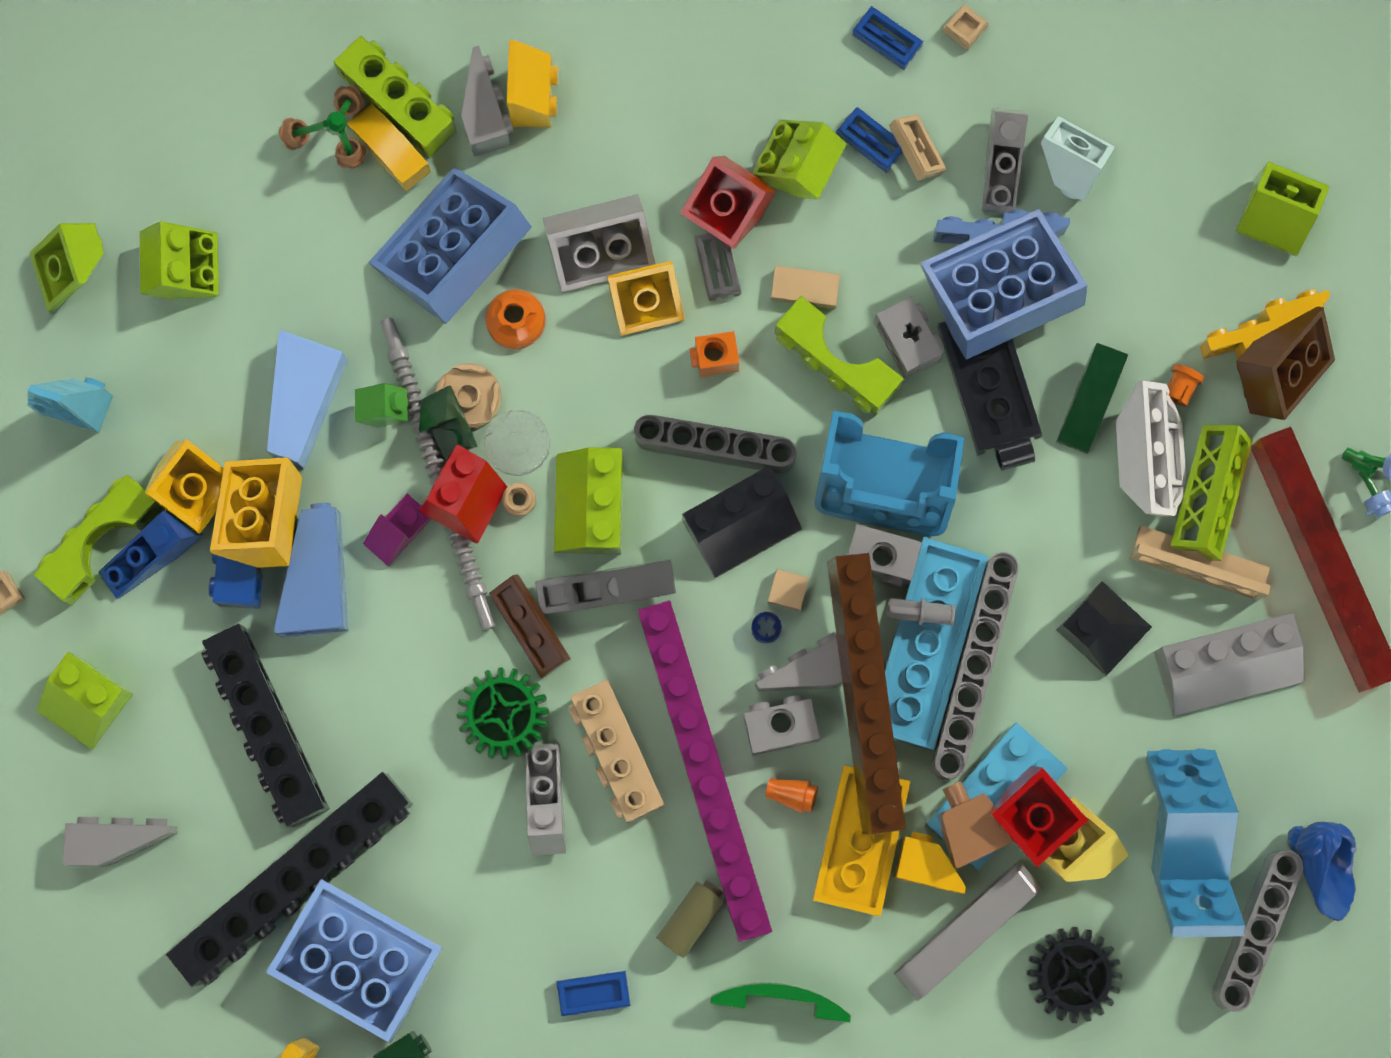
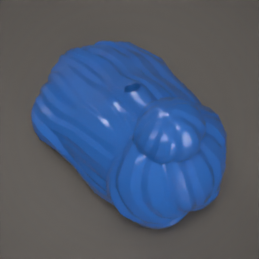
(1327, 865)

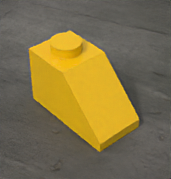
(926, 864)

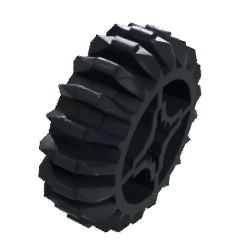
(1099, 956)

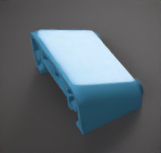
(888, 479)

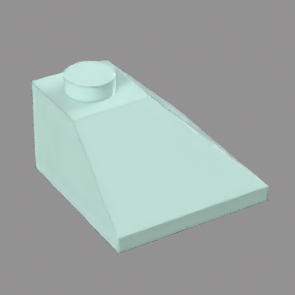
(1074, 157)

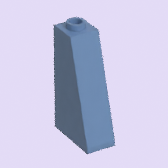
(315, 579)

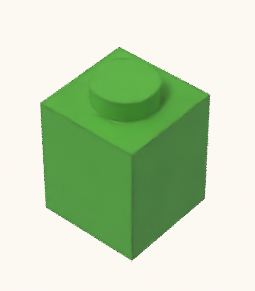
(381, 405)

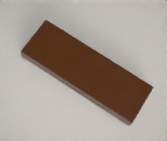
(529, 626)

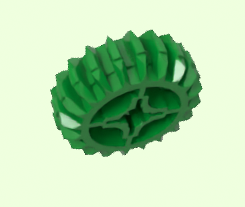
(487, 719)

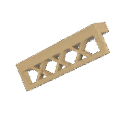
(1230, 574)

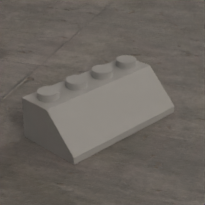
(1232, 664)

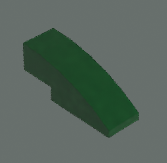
(1092, 397)

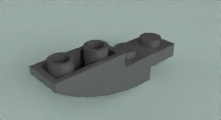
(605, 587)

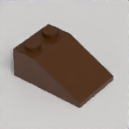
(1286, 364)

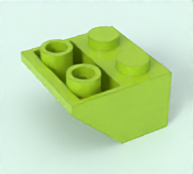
(800, 158)
(1282, 208)
(178, 262)

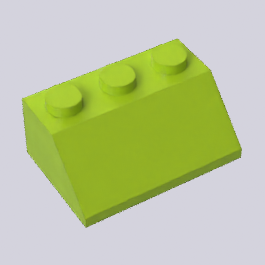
(589, 501)

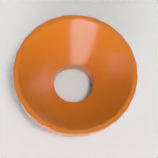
(517, 334)

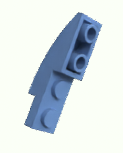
(955, 231)

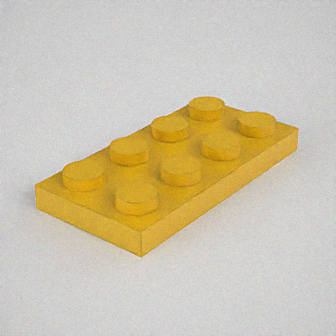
(855, 864)

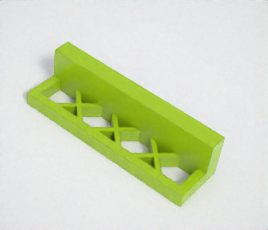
(1223, 491)

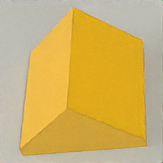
(645, 298)

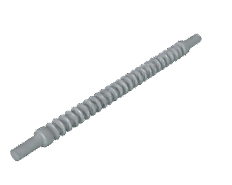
(398, 356)

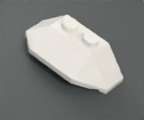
(1151, 450)

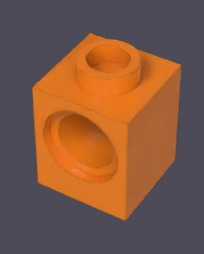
(722, 341)

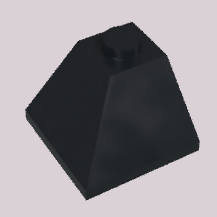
(1104, 628)

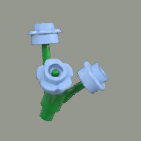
(1367, 466)

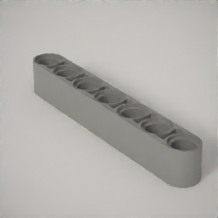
(983, 651)

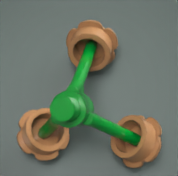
(349, 150)

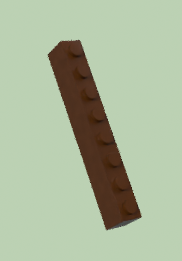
(865, 694)

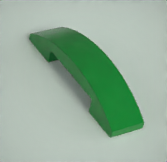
(737, 995)

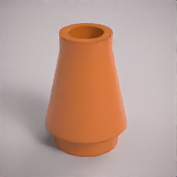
(795, 794)

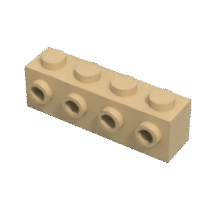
(617, 751)

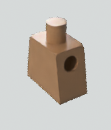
(969, 827)

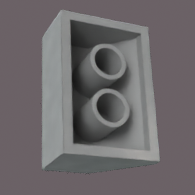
(599, 242)

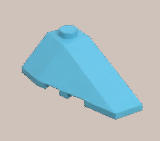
(72, 401)

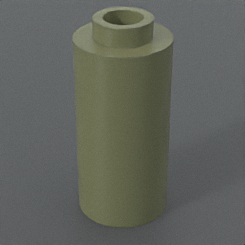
(691, 918)

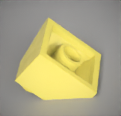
(1089, 852)

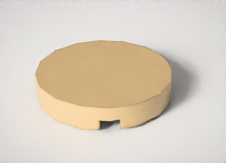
(475, 391)

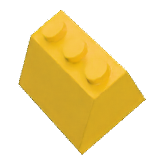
(257, 512)

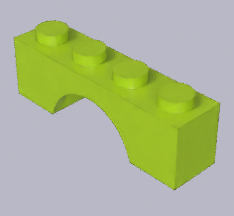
(868, 383)
(68, 569)

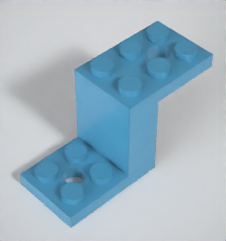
(1194, 843)

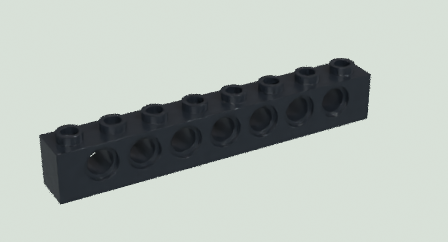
(190, 954)

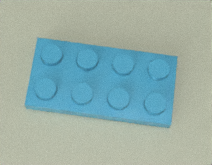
(1000, 768)

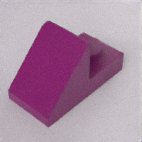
(396, 530)

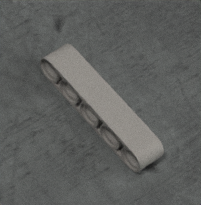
(1270, 919)
(968, 930)

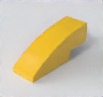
(389, 147)

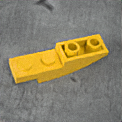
(1272, 317)

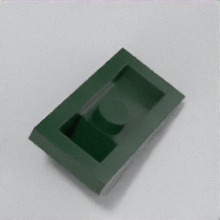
(446, 420)

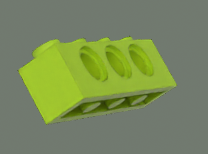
(425, 134)

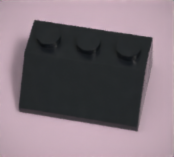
(742, 521)

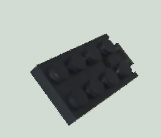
(991, 380)

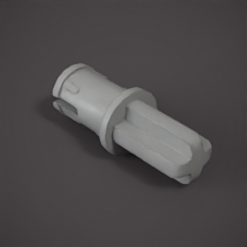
(921, 611)

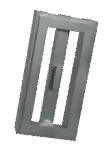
(723, 291)

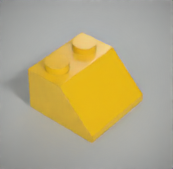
(530, 86)

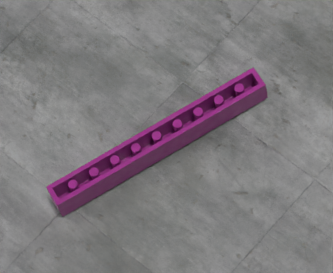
(704, 771)

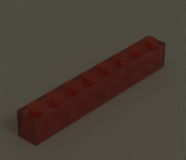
(1324, 558)

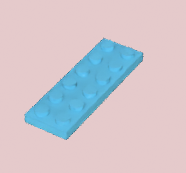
(927, 656)

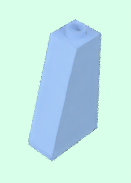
(301, 395)

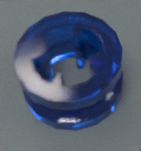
(756, 627)

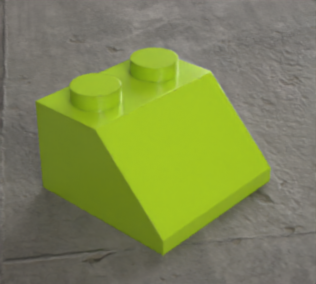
(82, 699)

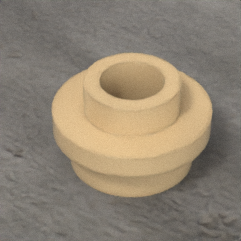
(519, 489)

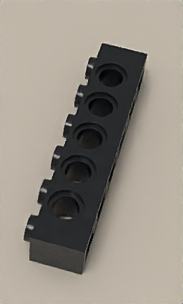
(218, 653)

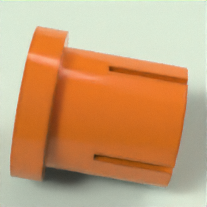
(1183, 384)

